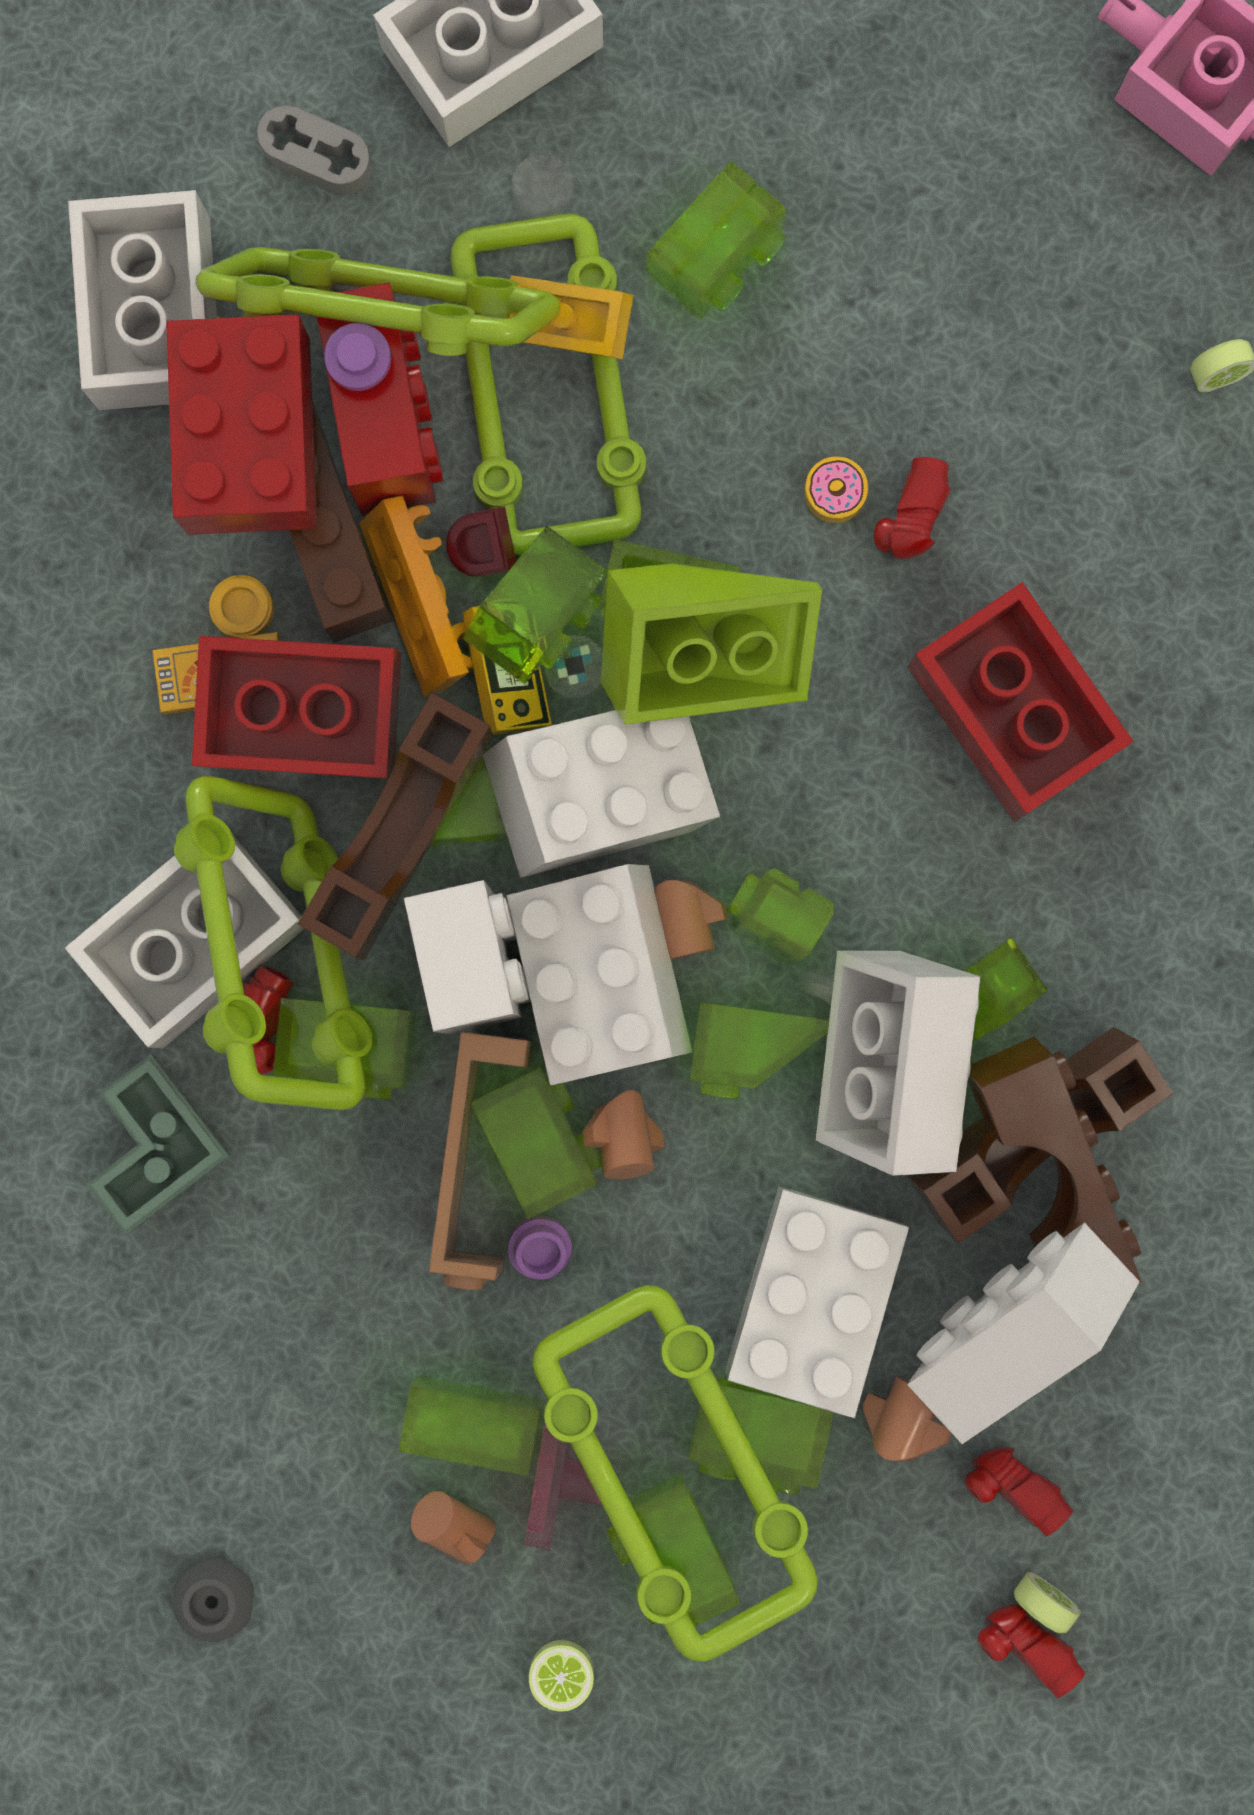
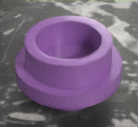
(357, 356)
(539, 1247)

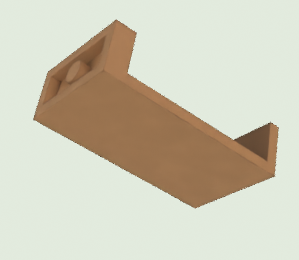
(462, 1268)

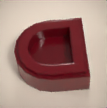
(481, 543)

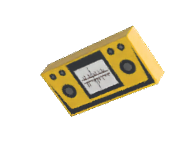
(504, 699)

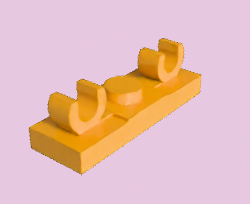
(416, 593)

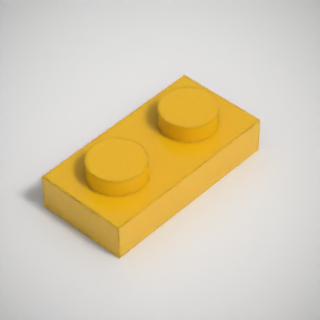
(588, 320)

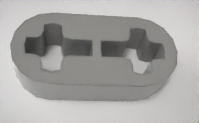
(320, 137)

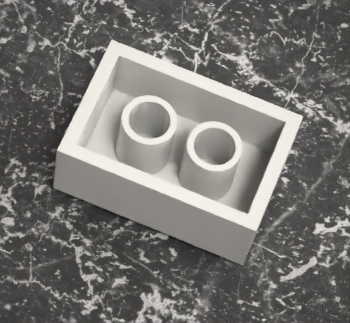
(483, 55)
(131, 275)
(597, 788)
(155, 951)
(465, 957)
(599, 973)
(897, 1061)
(816, 1302)
(1022, 1331)

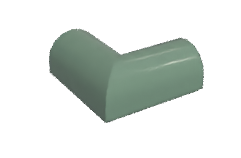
(171, 1149)

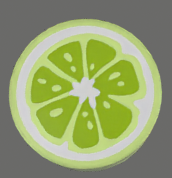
(1223, 365)
(1046, 1603)
(561, 1675)

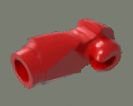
(917, 509)
(266, 991)
(1025, 1490)
(1038, 1649)

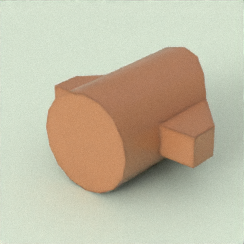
(686, 917)
(624, 1136)
(903, 1424)
(452, 1527)

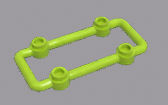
(315, 272)
(620, 460)
(236, 1019)
(776, 1526)

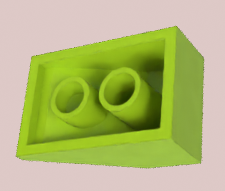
(705, 641)

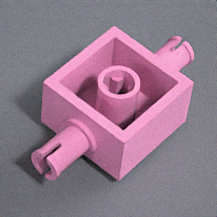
(1191, 74)

